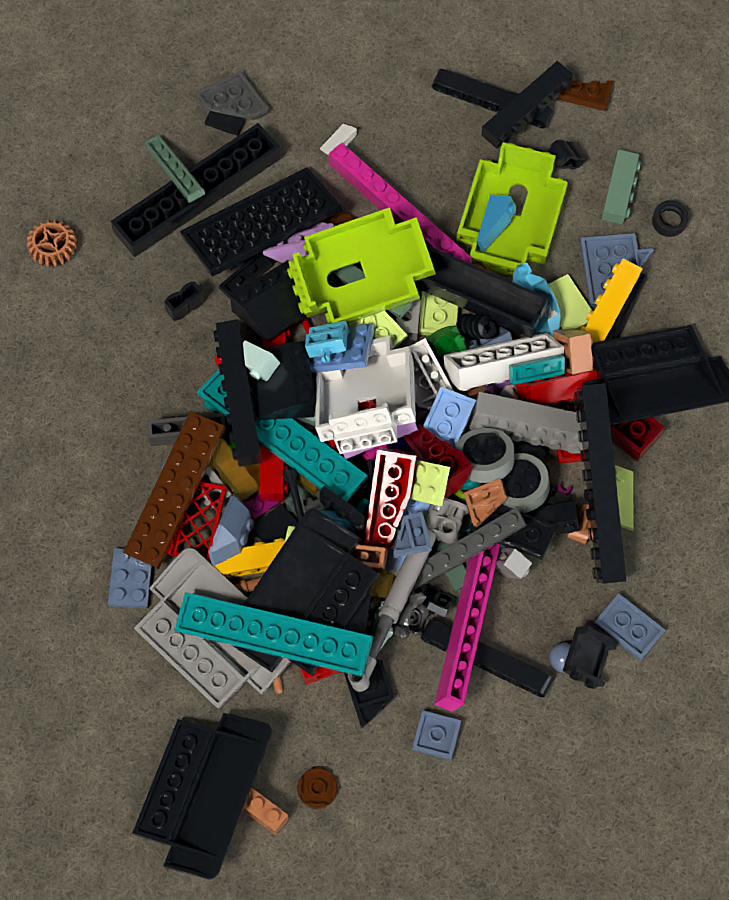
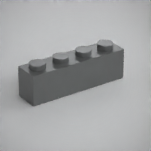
(167, 430)

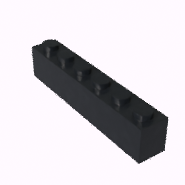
(527, 104)

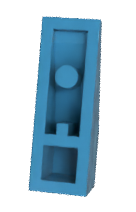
(496, 218)

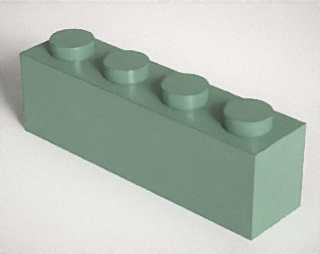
(620, 187)

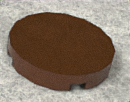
(317, 796)

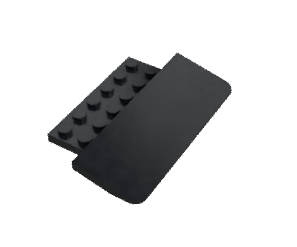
(658, 374)
(312, 580)
(202, 791)

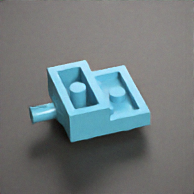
(326, 340)

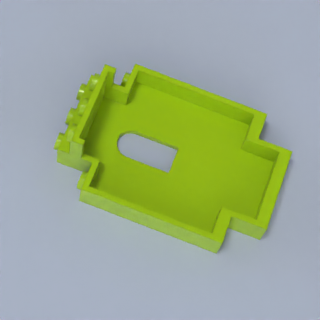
(524, 236)
(390, 258)

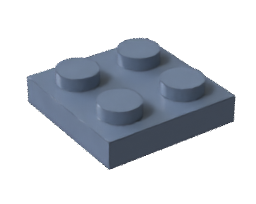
(436, 735)

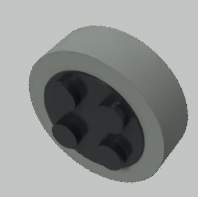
(488, 452)
(526, 483)

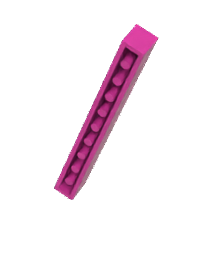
(385, 196)
(466, 629)

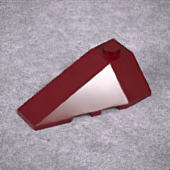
(434, 450)

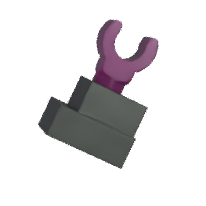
(561, 496)

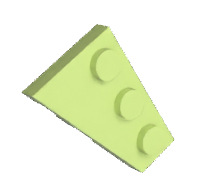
(624, 484)

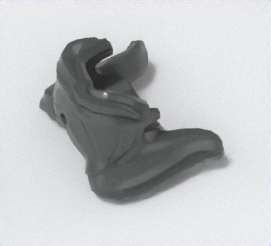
(419, 612)

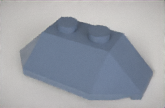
(231, 531)

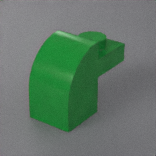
(446, 340)

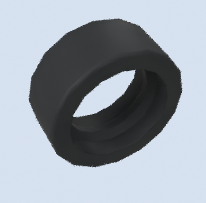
(670, 231)

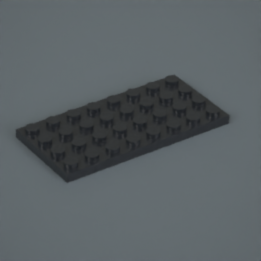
(260, 221)

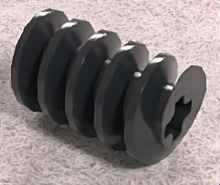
(476, 326)

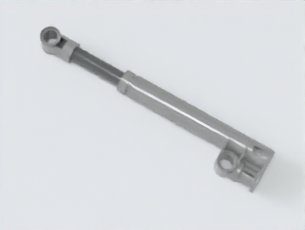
(438, 521)

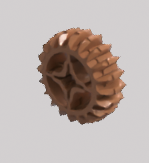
(58, 234)

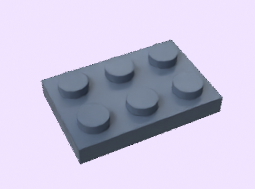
(129, 581)
(629, 627)

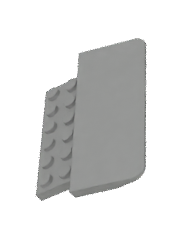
(208, 665)

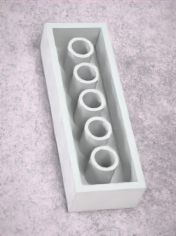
(492, 362)

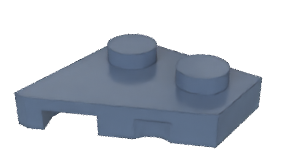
(413, 536)

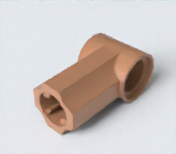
(581, 536)

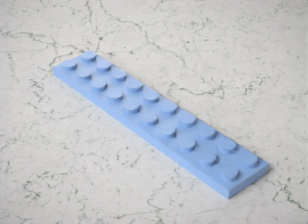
(447, 421)

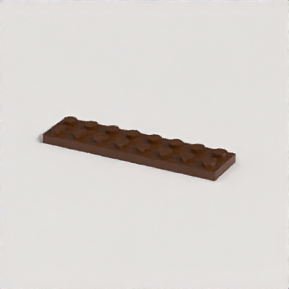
(174, 490)

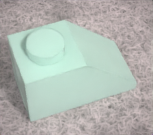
(259, 361)

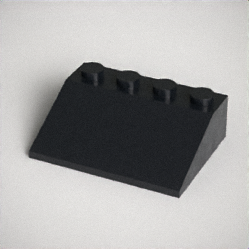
(268, 303)
(290, 387)

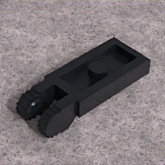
(342, 508)

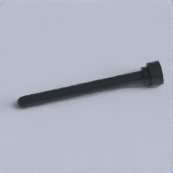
(291, 478)

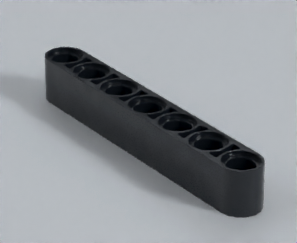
(481, 94)
(493, 661)

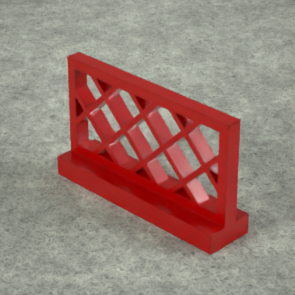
(173, 550)

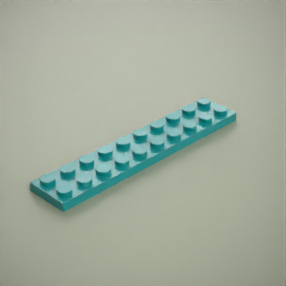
(295, 446)
(274, 634)

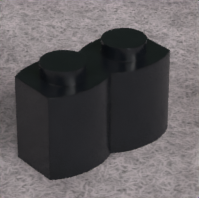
(567, 154)
(182, 302)

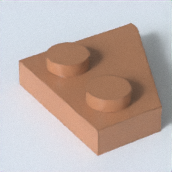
(485, 500)

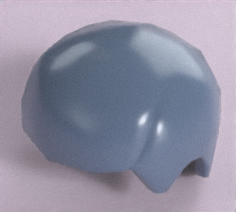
(558, 656)

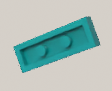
(536, 369)

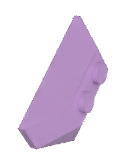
(283, 250)

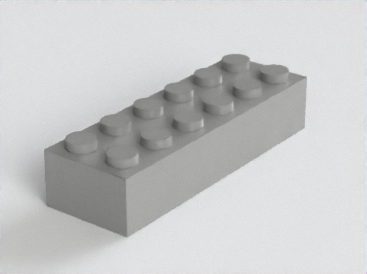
(527, 422)

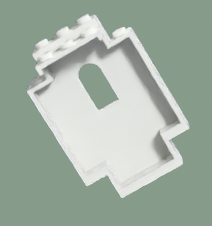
(386, 379)

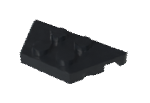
(374, 698)

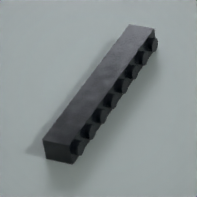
(238, 393)

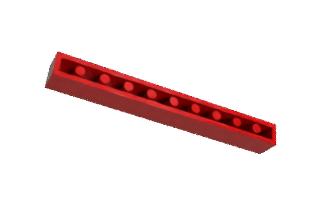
(271, 478)

